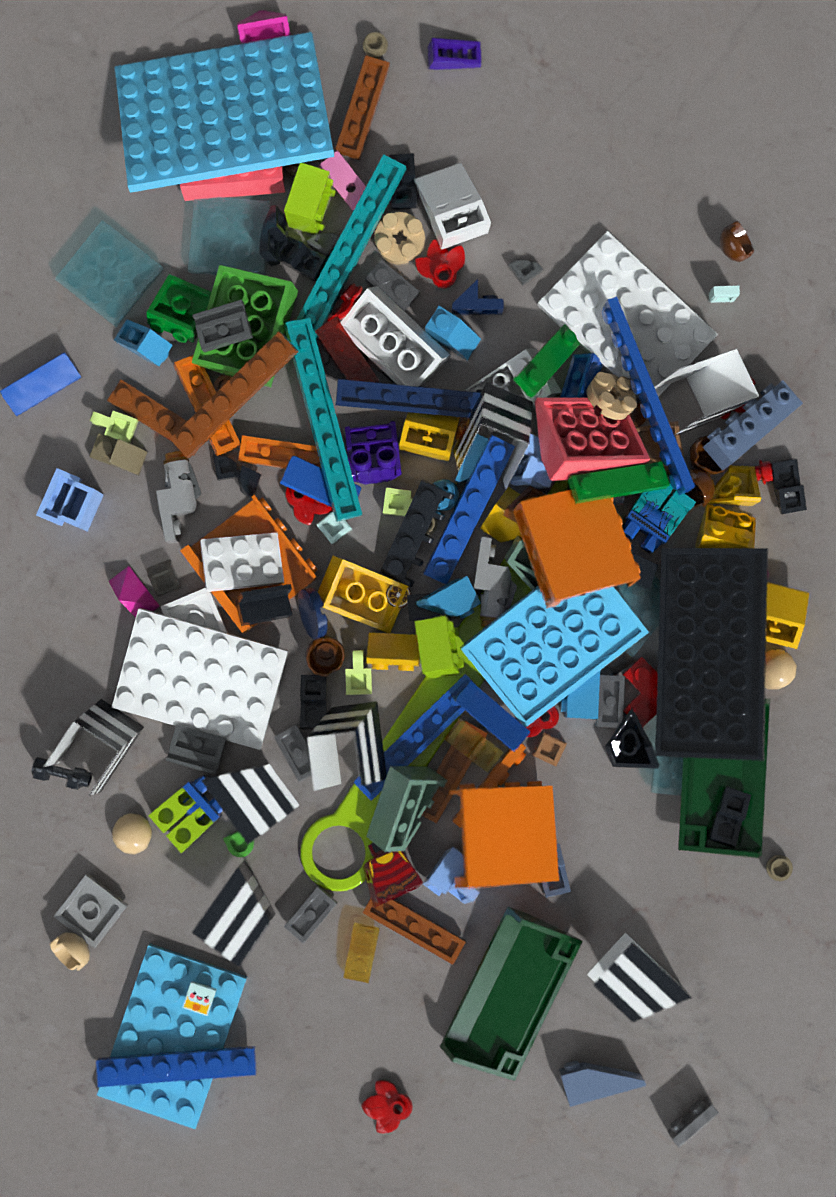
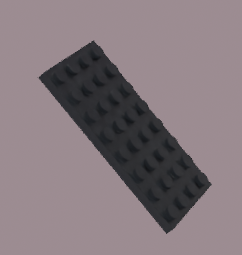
(712, 653)

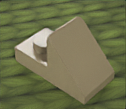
(118, 454)

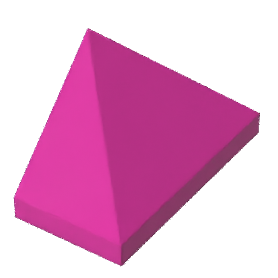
(263, 26)
(132, 592)

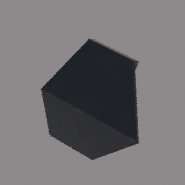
(631, 746)

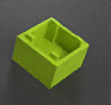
(309, 199)
(438, 647)

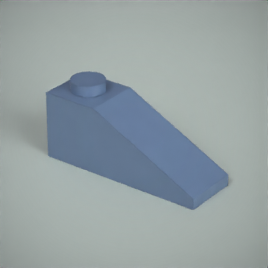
(590, 1082)

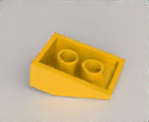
(359, 594)

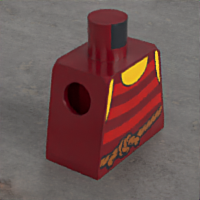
(389, 875)

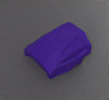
(373, 453)

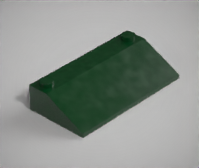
(701, 792)
(510, 995)

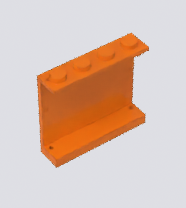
(254, 520)
(575, 545)
(507, 834)

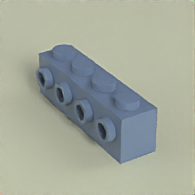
(752, 425)

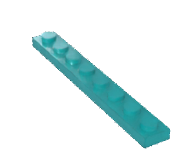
(352, 241)
(323, 420)

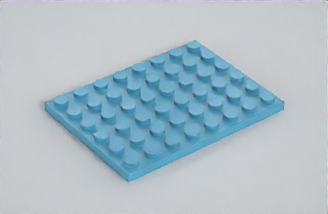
(222, 112)

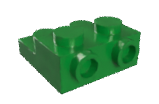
(174, 308)

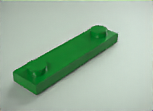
(547, 361)
(618, 482)

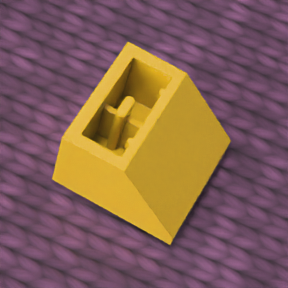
(429, 435)
(725, 529)
(785, 614)
(393, 649)

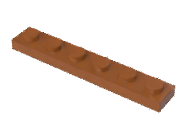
(234, 394)

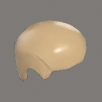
(779, 669)
(132, 833)
(71, 950)

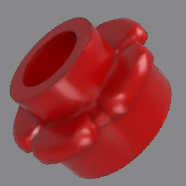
(764, 472)

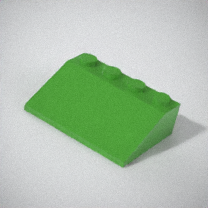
(268, 307)

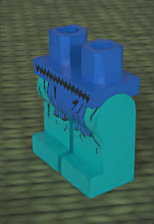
(656, 523)

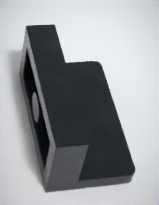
(264, 605)

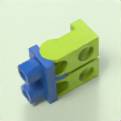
(192, 804)

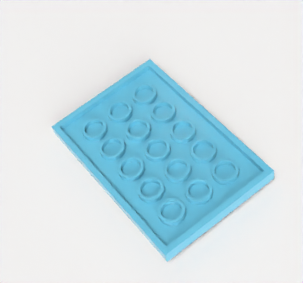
(544, 653)
(159, 1024)

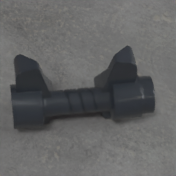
(75, 778)

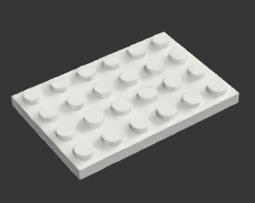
(660, 322)
(199, 678)

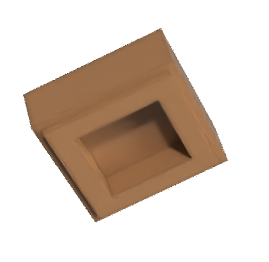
(549, 749)

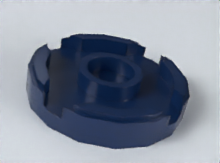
(310, 613)

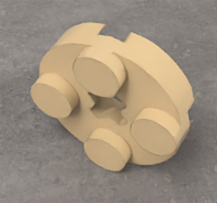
(392, 225)
(612, 395)

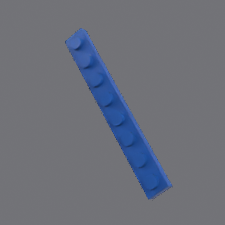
(644, 388)

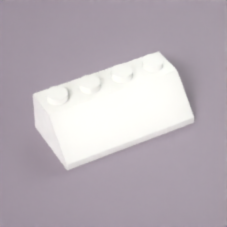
(393, 339)

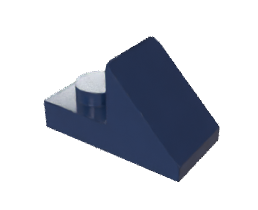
(470, 304)

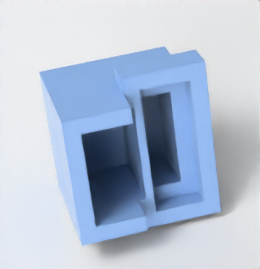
(531, 468)
(69, 501)
(442, 877)

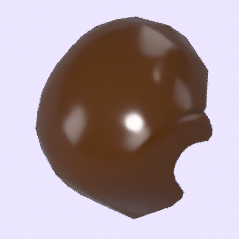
(736, 243)
(701, 459)
(703, 489)
(325, 655)

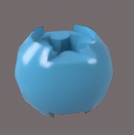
(447, 504)

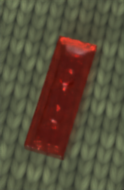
(345, 352)

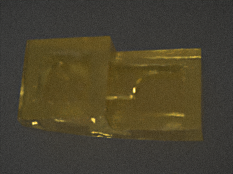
(473, 745)
(361, 952)

